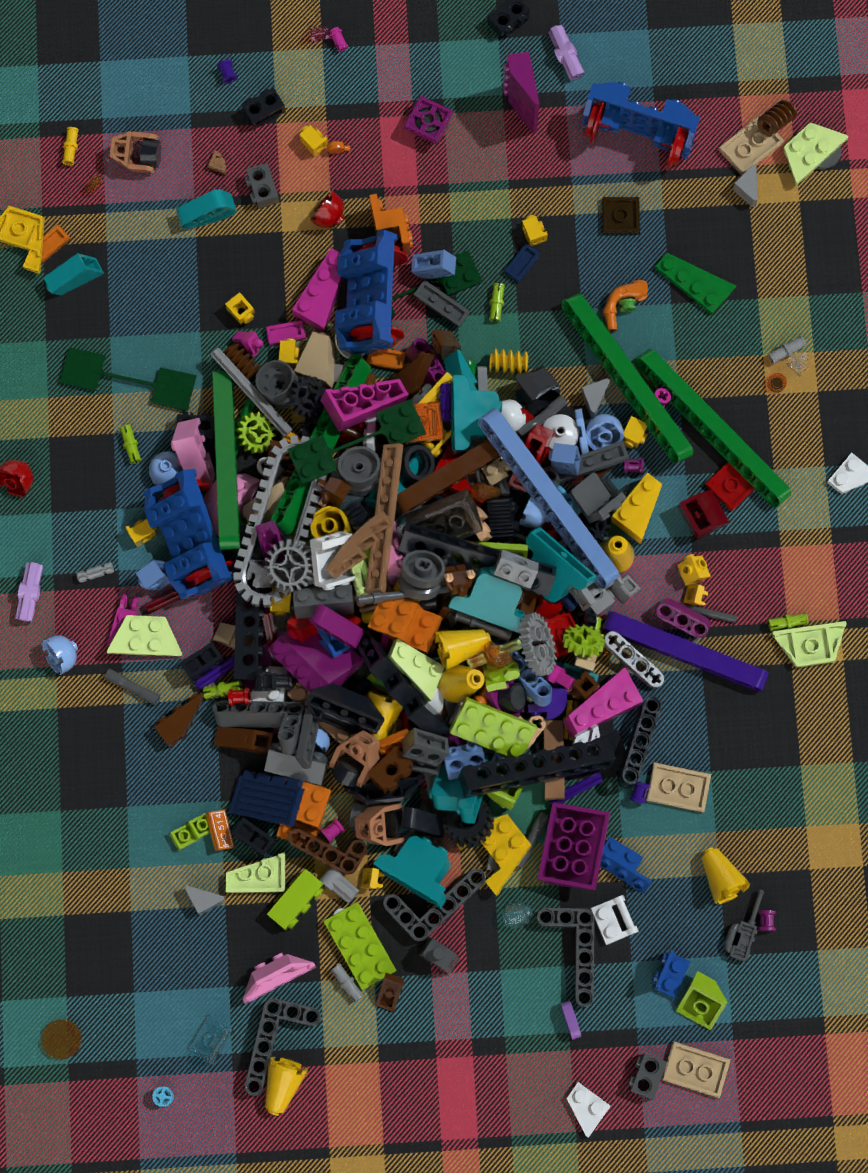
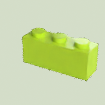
(296, 900)

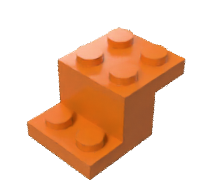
(392, 220)
(406, 622)
(310, 813)

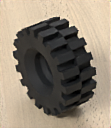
(470, 835)

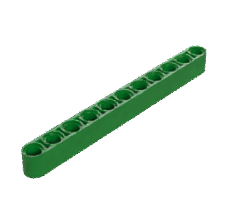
(627, 378)
(713, 428)
(226, 461)
(295, 494)

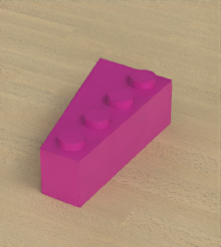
(320, 295)
(358, 404)
(609, 702)

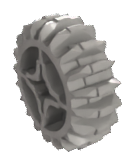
(290, 556)

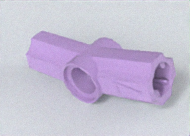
(566, 52)
(29, 592)

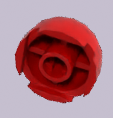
(329, 211)
(16, 476)

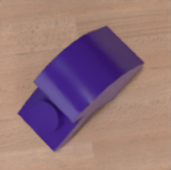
(555, 708)

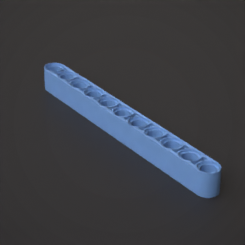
(543, 490)

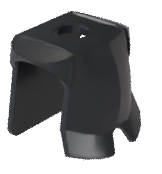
(536, 389)

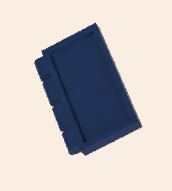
(267, 798)

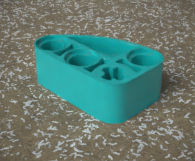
(206, 209)

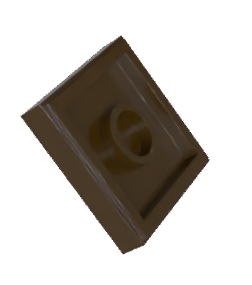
(620, 215)

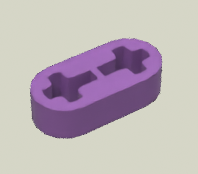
(570, 1019)

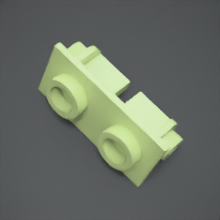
(359, 583)

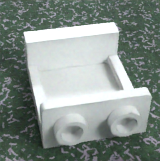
(322, 552)

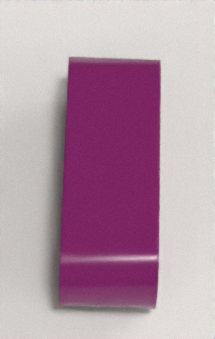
(435, 370)
(336, 626)
(687, 626)

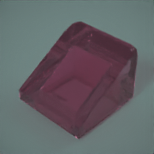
(319, 33)

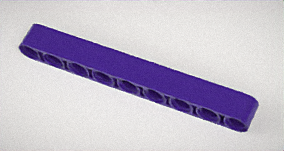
(686, 651)

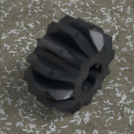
(356, 515)

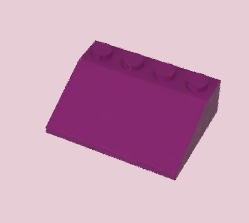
(521, 88)
(312, 662)
(573, 846)

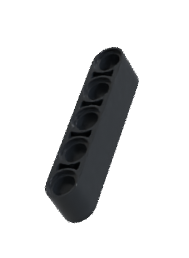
(633, 748)

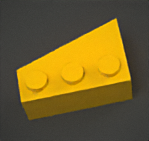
(638, 508)

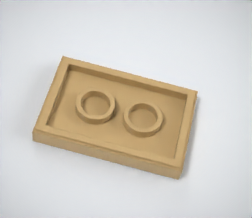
(749, 147)
(678, 787)
(696, 1069)

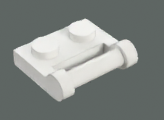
(608, 922)

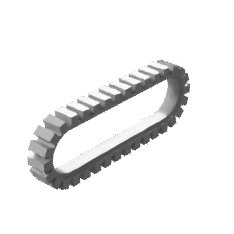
(258, 508)

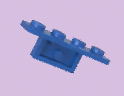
(623, 863)

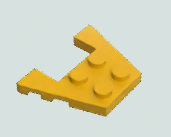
(26, 232)
(507, 848)

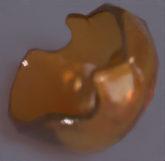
(495, 658)

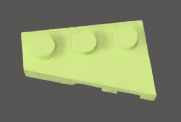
(417, 667)
(258, 877)

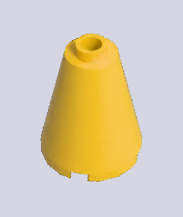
(329, 521)
(619, 552)
(459, 645)
(460, 683)
(388, 708)
(722, 876)
(282, 1083)

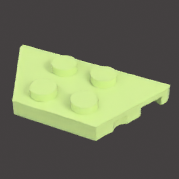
(810, 149)
(145, 637)
(811, 644)

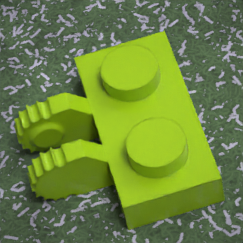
(496, 678)

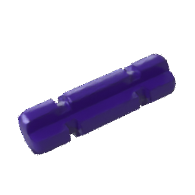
(445, 401)

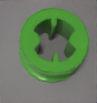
(627, 305)

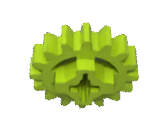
(250, 438)
(583, 641)

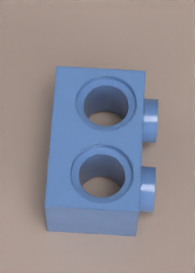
(433, 264)
(565, 459)
(153, 576)
(462, 756)

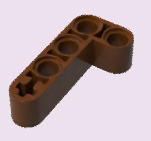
(324, 847)

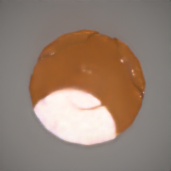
(61, 1039)

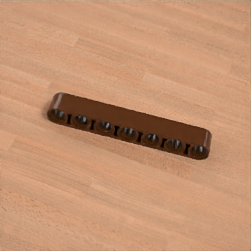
(446, 477)

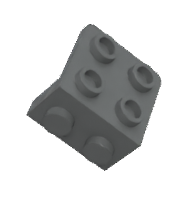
(595, 499)

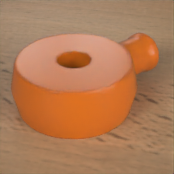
(337, 147)

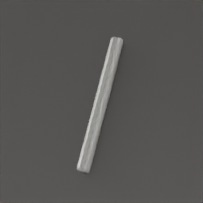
(251, 392)

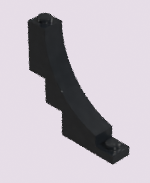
(399, 686)

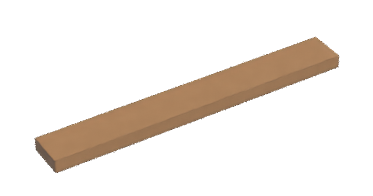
(385, 501)

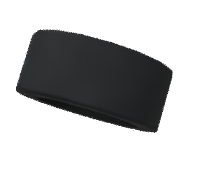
(427, 460)

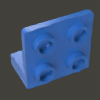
(671, 974)

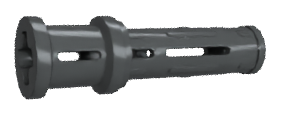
(491, 628)

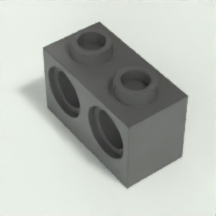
(266, 185)
(425, 747)
(653, 1078)

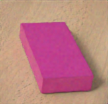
(284, 331)

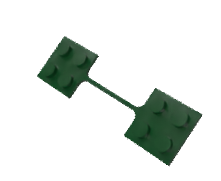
(465, 276)
(86, 368)
(315, 458)

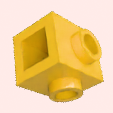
(693, 569)

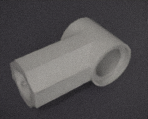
(335, 881)

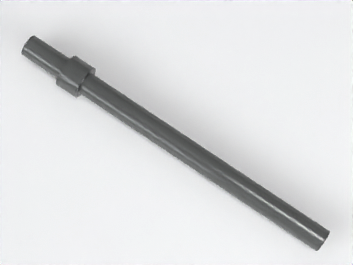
(378, 597)

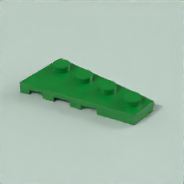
(698, 284)

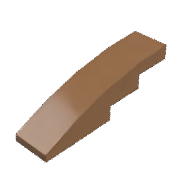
(353, 550)
(553, 738)

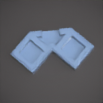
(582, 433)

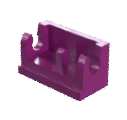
(268, 535)

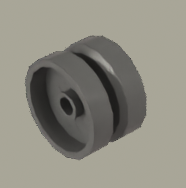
(361, 469)
(421, 575)

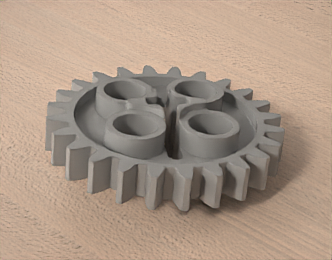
(542, 656)

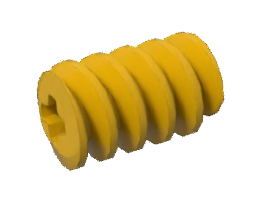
(508, 361)

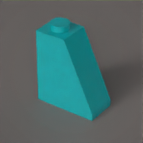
(73, 274)

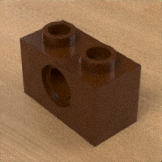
(392, 760)

